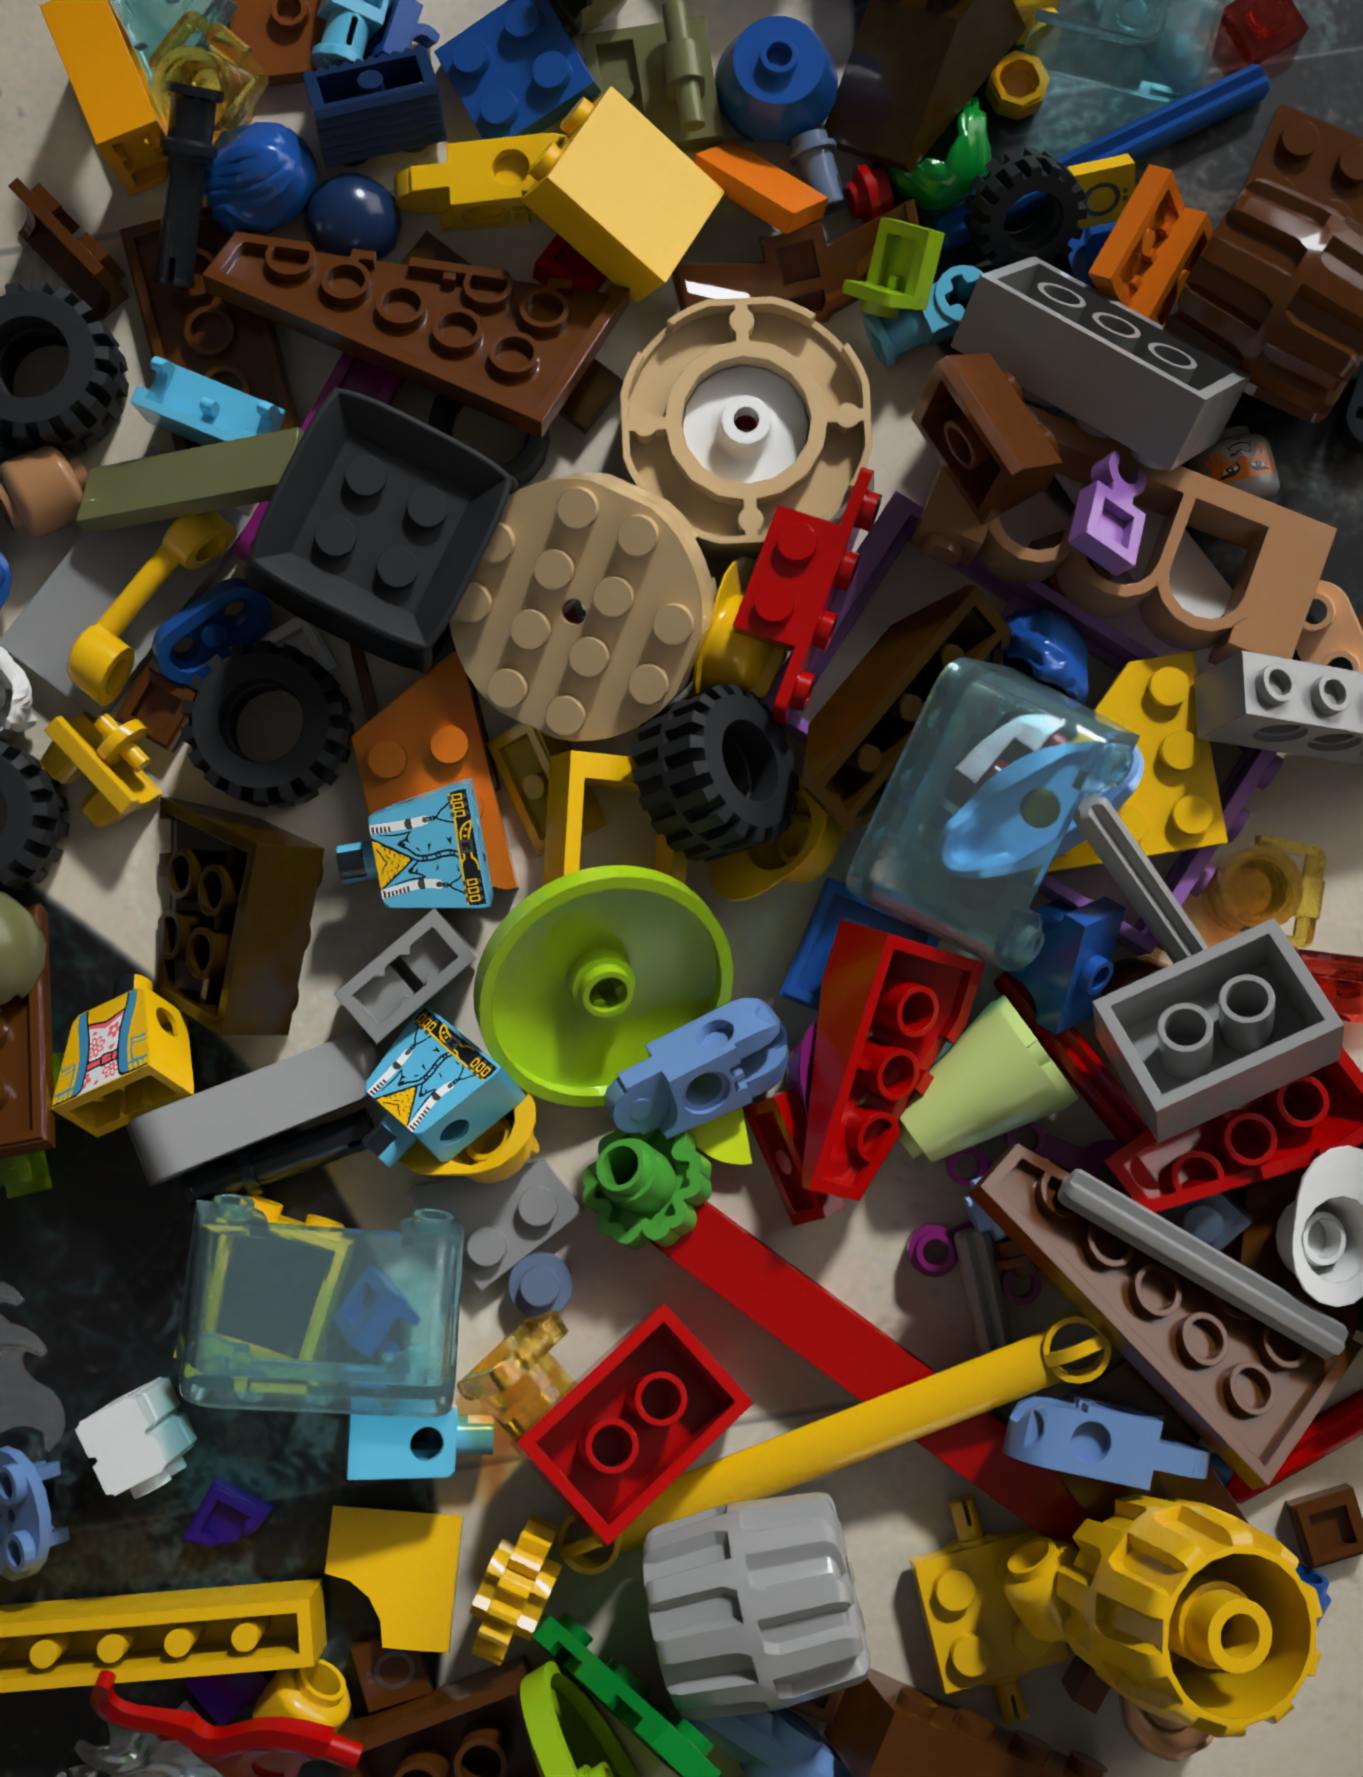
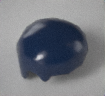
(352, 214)

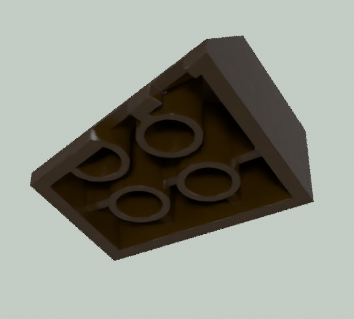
(234, 918)

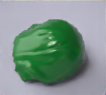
(949, 165)

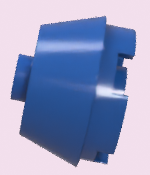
(776, 80)

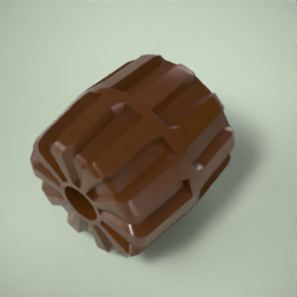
(1280, 298)

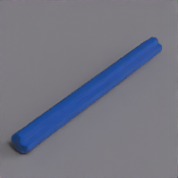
(1137, 139)

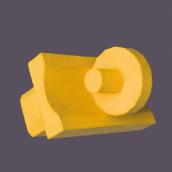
(108, 758)

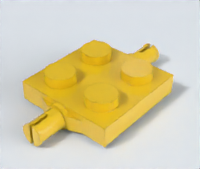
(968, 1616)

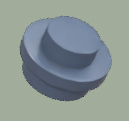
(540, 1284)

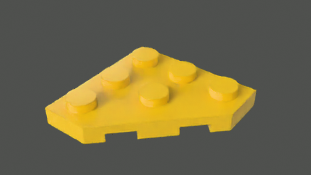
(1178, 793)

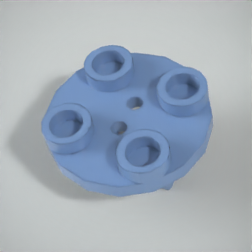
(25, 1514)

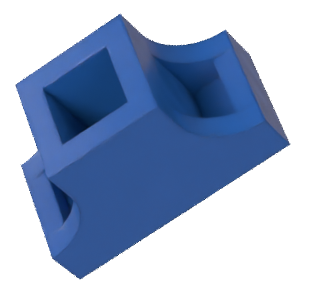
(1072, 962)

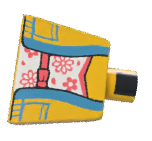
(124, 1059)

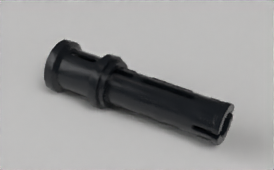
(188, 153)

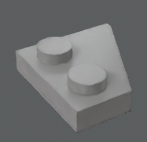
(502, 1218)

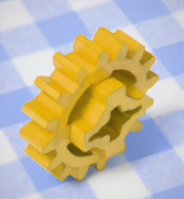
(515, 1589)

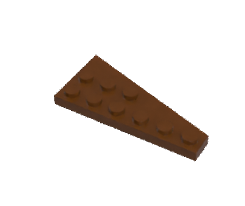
(437, 323)
(1212, 1362)

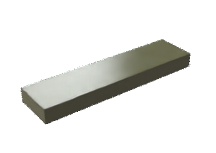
(186, 481)

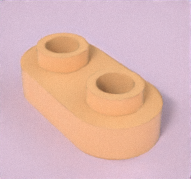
(1336, 635)

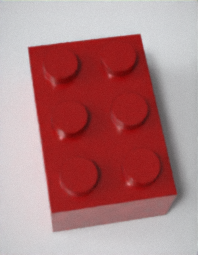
(632, 1424)

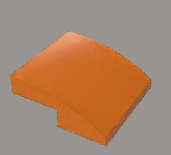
(1151, 247)

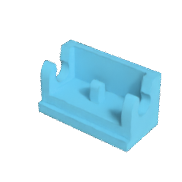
(203, 407)

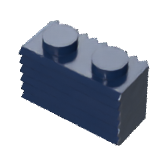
(375, 107)

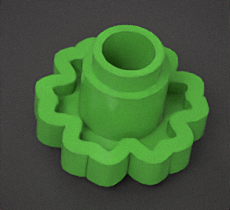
(646, 1187)

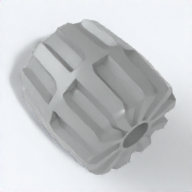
(754, 1606)

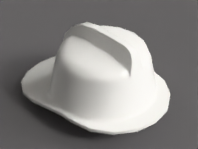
(1324, 1228)

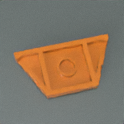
(430, 741)

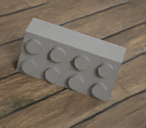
(1101, 362)

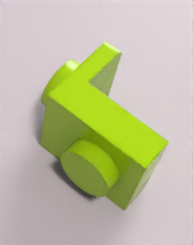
(899, 269)

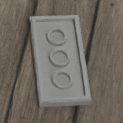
(85, 588)

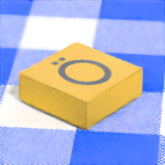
(1107, 187)

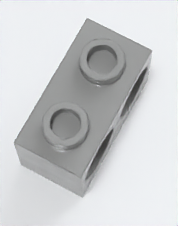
(407, 974)

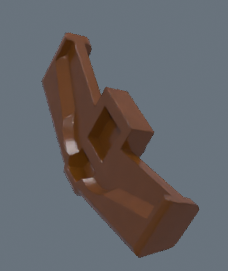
(794, 267)

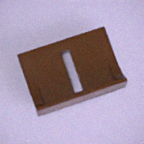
(77, 262)

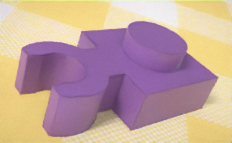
(1105, 520)

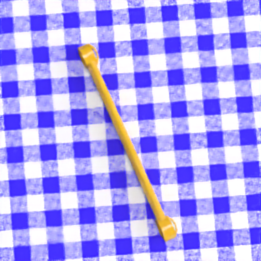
(856, 1434)

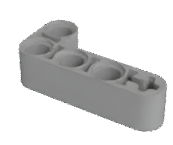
(253, 1107)

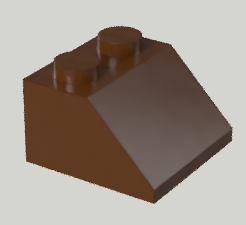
(985, 434)

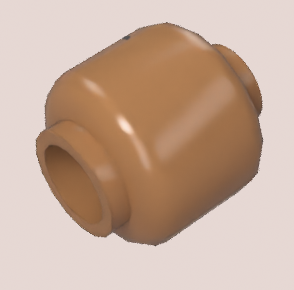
(41, 490)

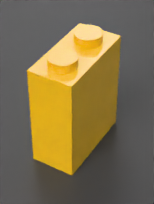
(621, 193)

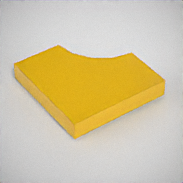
(404, 1567)

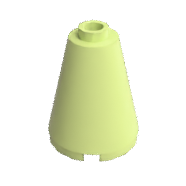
(984, 1087)

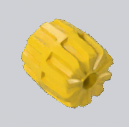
(1191, 1614)

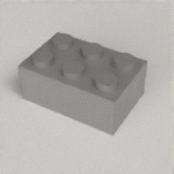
(1217, 1029)

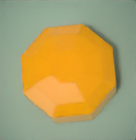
(1017, 85)

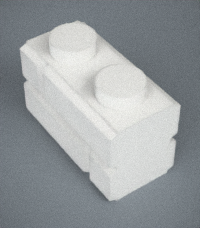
(138, 1439)

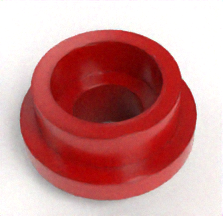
(868, 193)

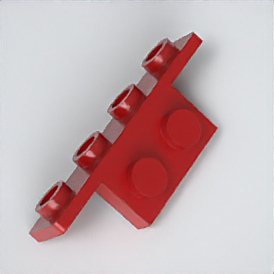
(797, 583)

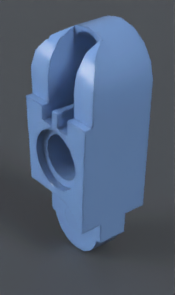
(701, 1070)
(1099, 1440)

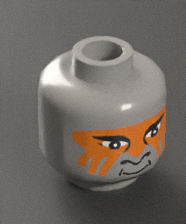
(1240, 461)

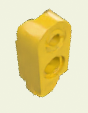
(477, 184)

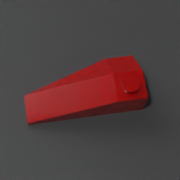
(878, 1032)
(1247, 1143)

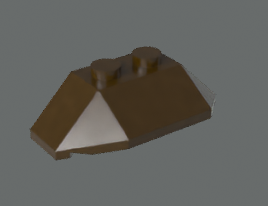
(873, 712)

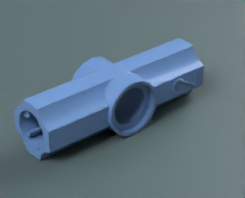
(773, 1745)

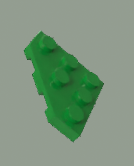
(624, 1696)

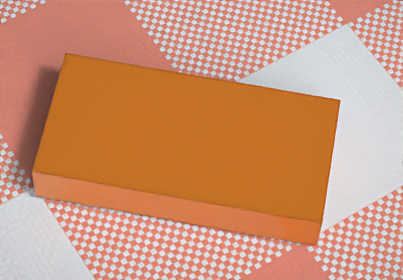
(762, 187)

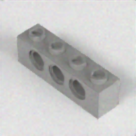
(1282, 706)

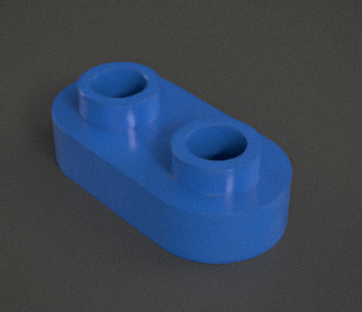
(210, 629)

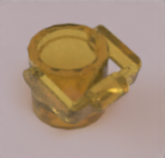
(225, 70)
(1268, 885)
(520, 1374)

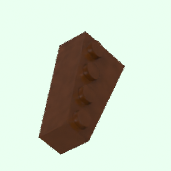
(904, 1732)

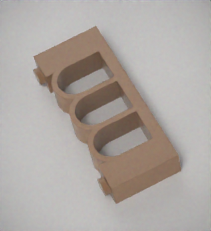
(1270, 591)

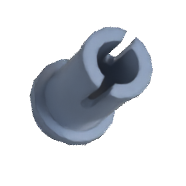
(817, 166)

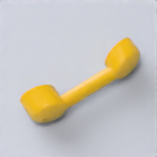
(102, 661)

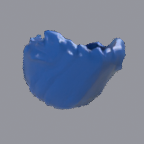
(260, 178)
(1049, 651)

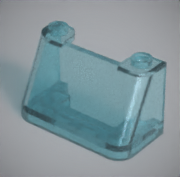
(984, 808)
(320, 1314)

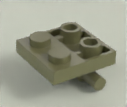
(663, 74)

